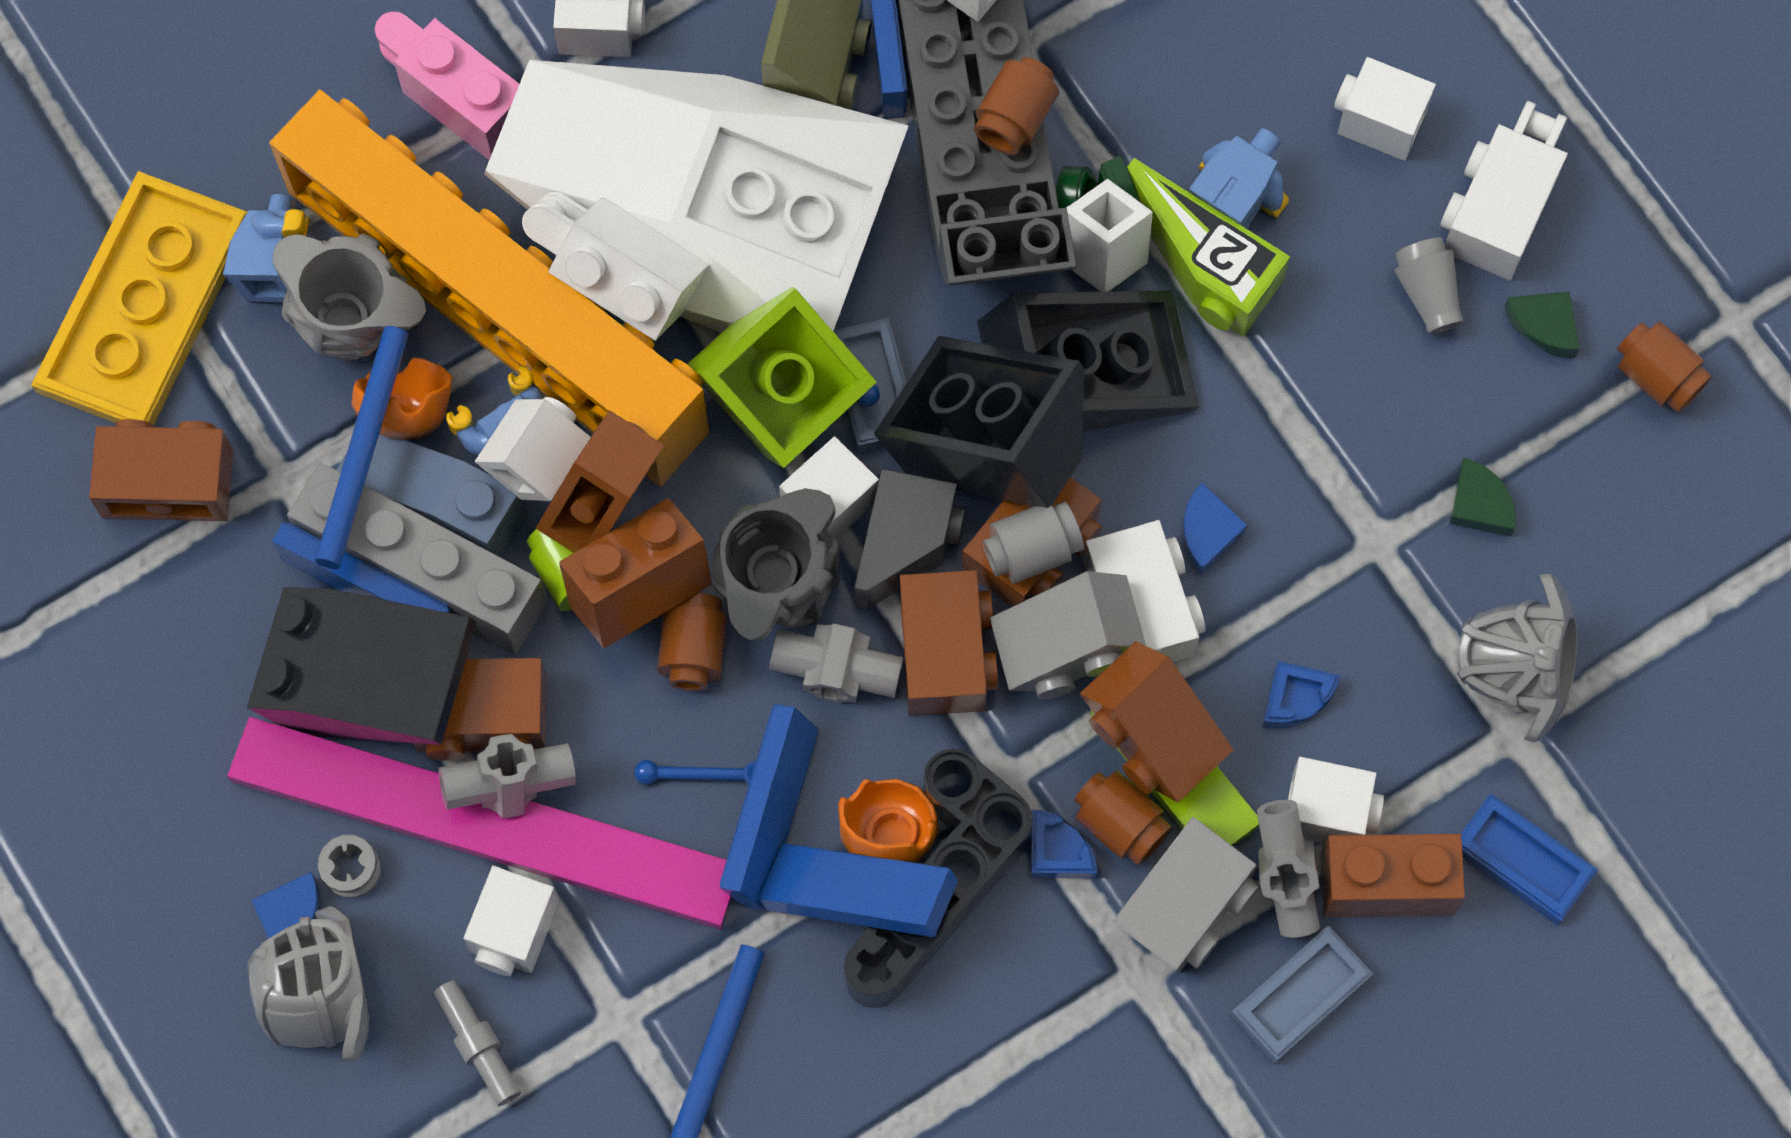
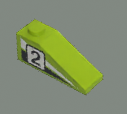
(1214, 259)

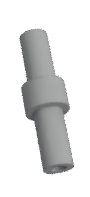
(477, 1043)

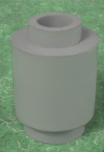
(1032, 542)

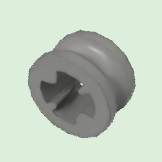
(368, 859)

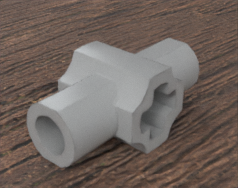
(836, 663)
(507, 776)
(1294, 891)

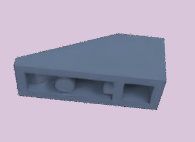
(446, 492)

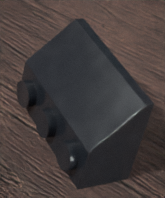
(989, 421)

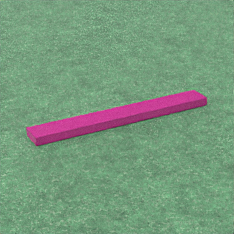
(538, 841)

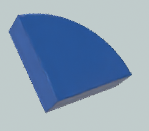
(1209, 528)
(1297, 695)
(1059, 849)
(288, 903)

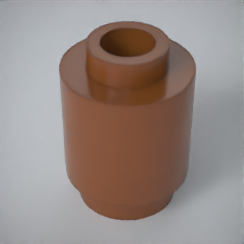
(1016, 105)
(1663, 365)
(693, 643)
(1122, 816)

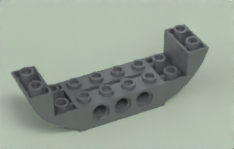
(984, 207)

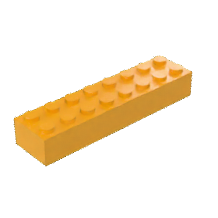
(486, 280)

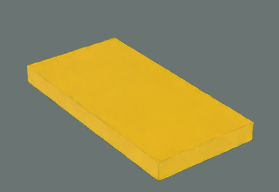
(140, 303)

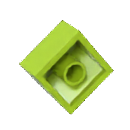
(781, 375)

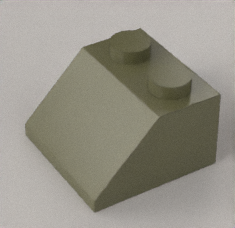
(815, 48)

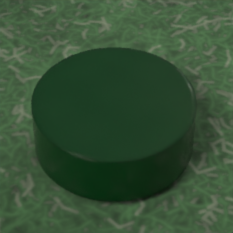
(1073, 184)

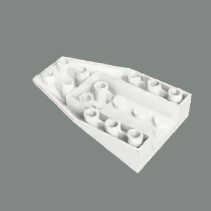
(724, 167)

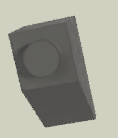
(906, 533)

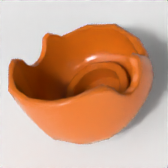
(416, 401)
(888, 821)

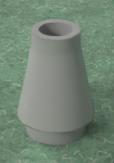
(1431, 283)

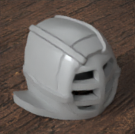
(343, 293)
(1523, 656)
(311, 985)

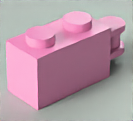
(448, 78)

